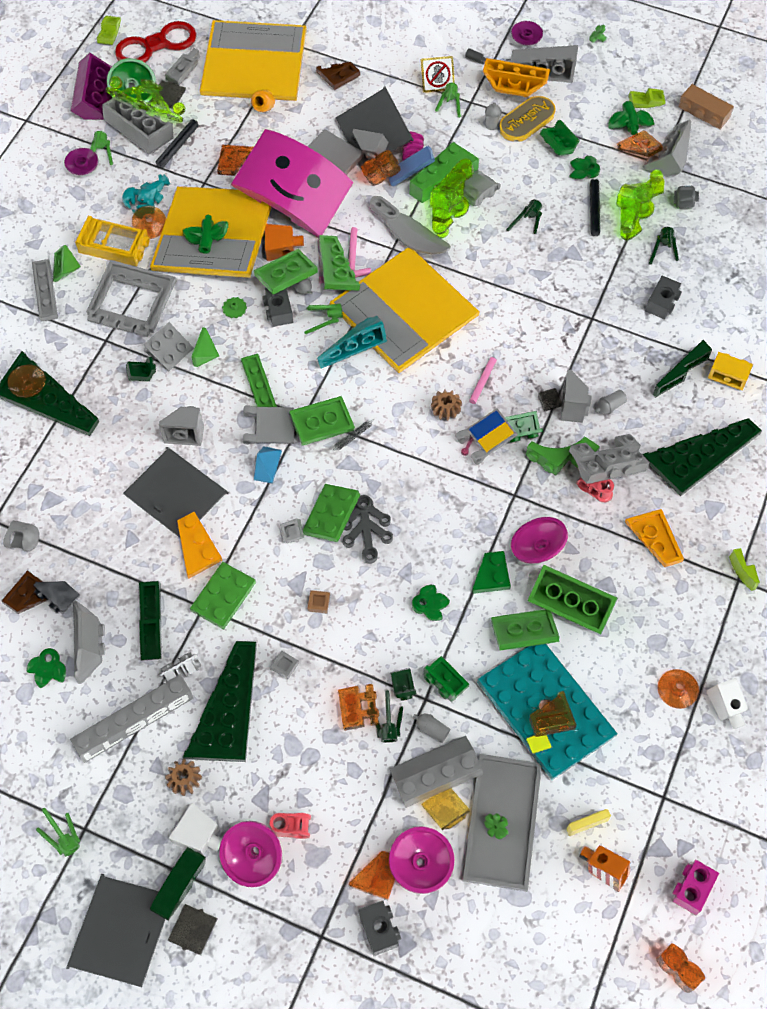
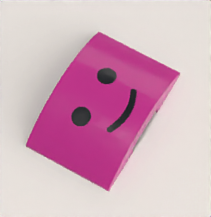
(293, 181)

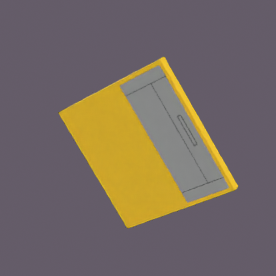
(253, 58)
(232, 254)
(413, 304)

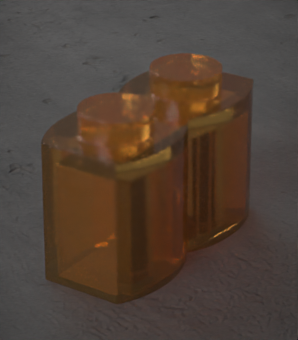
(380, 168)
(684, 972)

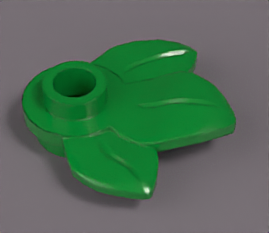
(585, 168)
(432, 602)
(45, 670)

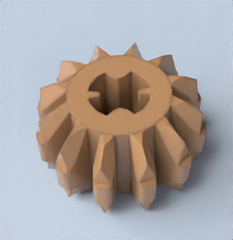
(446, 404)
(184, 784)

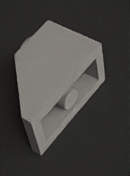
(370, 142)

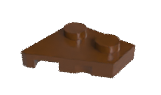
(339, 74)
(22, 595)

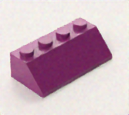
(90, 88)

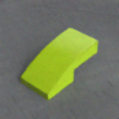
(109, 30)
(650, 99)
(745, 572)

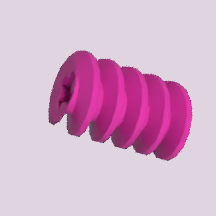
(413, 146)

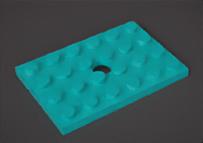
(536, 676)

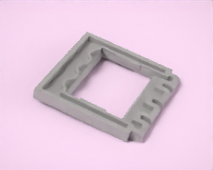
(134, 276)

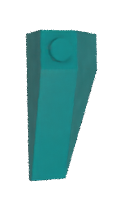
(361, 338)

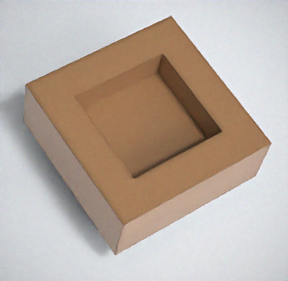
(318, 601)

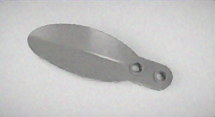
(407, 229)

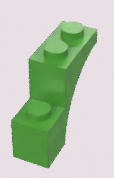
(555, 458)

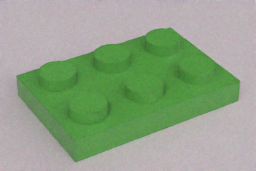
(285, 271)
(321, 420)
(331, 512)
(223, 595)
(525, 629)

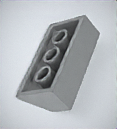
(436, 771)

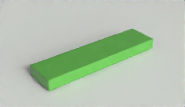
(258, 381)

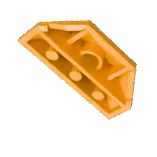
(515, 77)

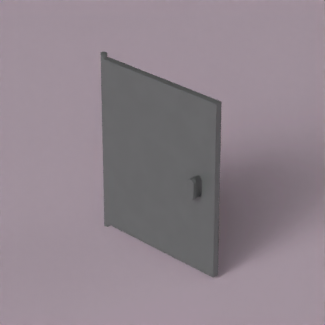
(375, 115)
(174, 490)
(117, 932)

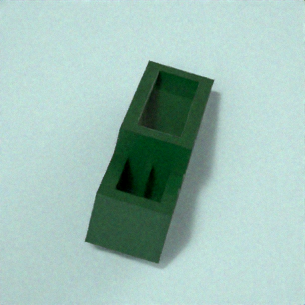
(178, 883)

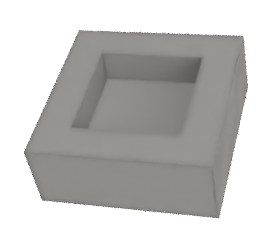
(292, 531)
(284, 664)

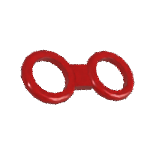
(158, 41)

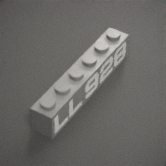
(131, 718)

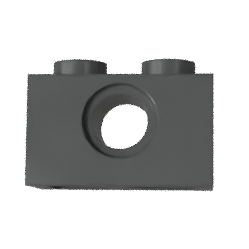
(663, 297)
(279, 307)
(370, 917)

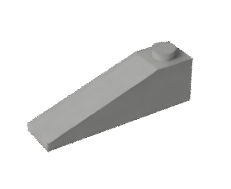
(674, 152)

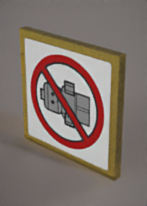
(437, 73)

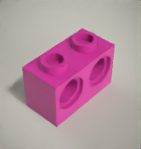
(699, 889)

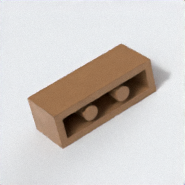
(706, 106)

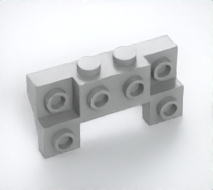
(611, 462)

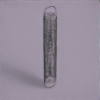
(361, 430)

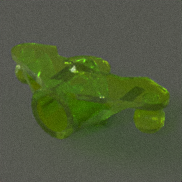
(149, 87)
(448, 198)
(637, 203)

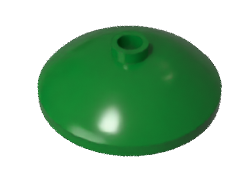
(131, 72)

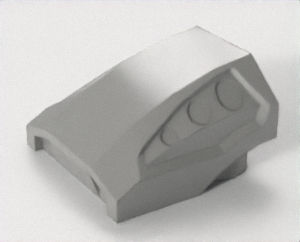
(479, 188)

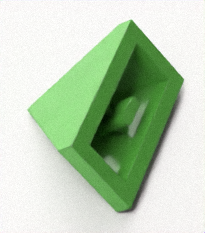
(64, 263)
(204, 349)

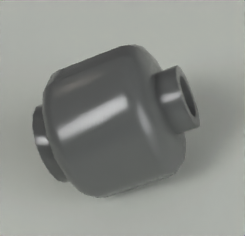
(686, 196)

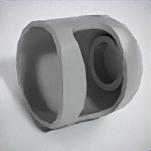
(25, 536)

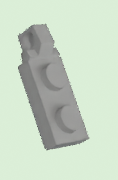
(183, 67)

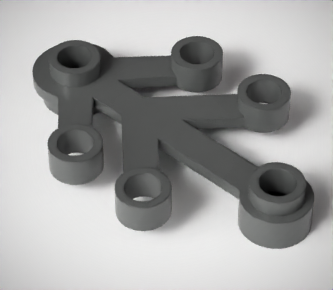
(366, 526)

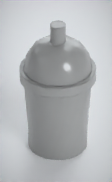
(493, 115)
(304, 286)
(608, 404)
(431, 726)

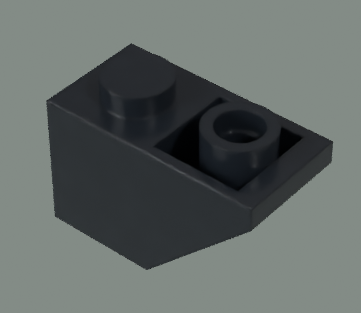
(57, 593)

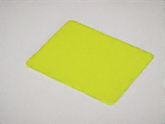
(538, 743)

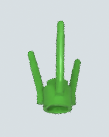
(450, 93)
(100, 141)
(333, 311)
(67, 843)

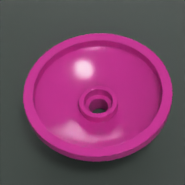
(539, 540)
(428, 846)
(242, 862)

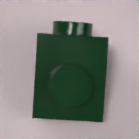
(141, 370)
(403, 684)

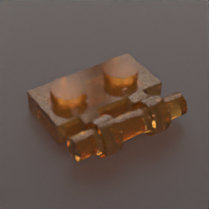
(351, 707)

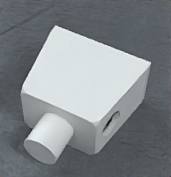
(728, 702)
(196, 831)

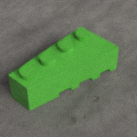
(434, 173)

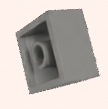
(574, 399)
(183, 427)

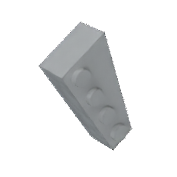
(559, 59)
(136, 125)

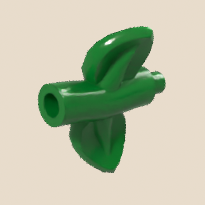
(630, 118)
(206, 234)

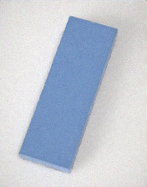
(413, 164)

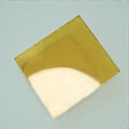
(446, 809)

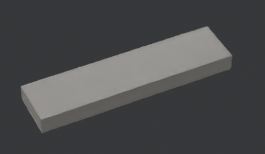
(44, 290)

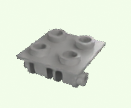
(168, 346)
(186, 660)

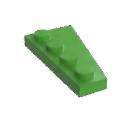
(335, 266)

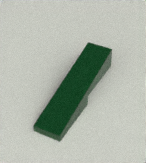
(678, 374)
(150, 620)

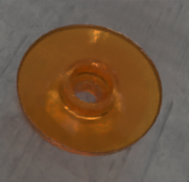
(154, 227)
(24, 375)
(677, 697)

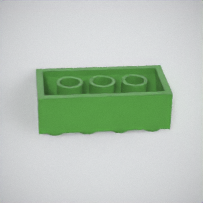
(572, 599)

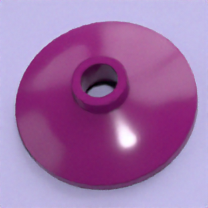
(527, 33)
(81, 161)

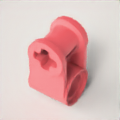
(596, 488)
(292, 826)

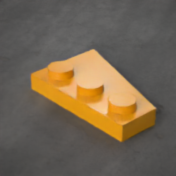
(656, 536)
(196, 545)

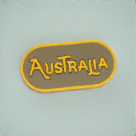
(527, 118)

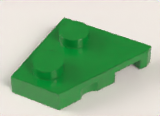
(492, 574)

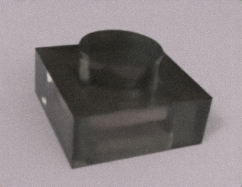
(549, 399)

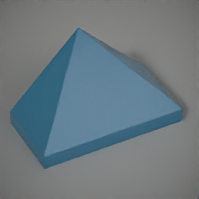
(267, 464)

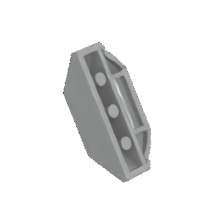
(87, 642)

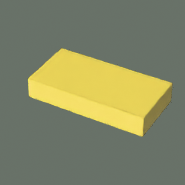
(588, 822)

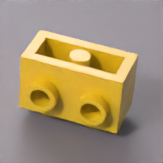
(730, 371)

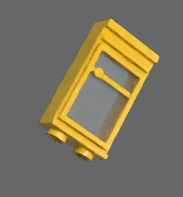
(112, 241)

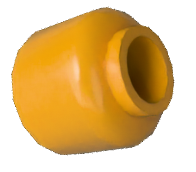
(262, 100)

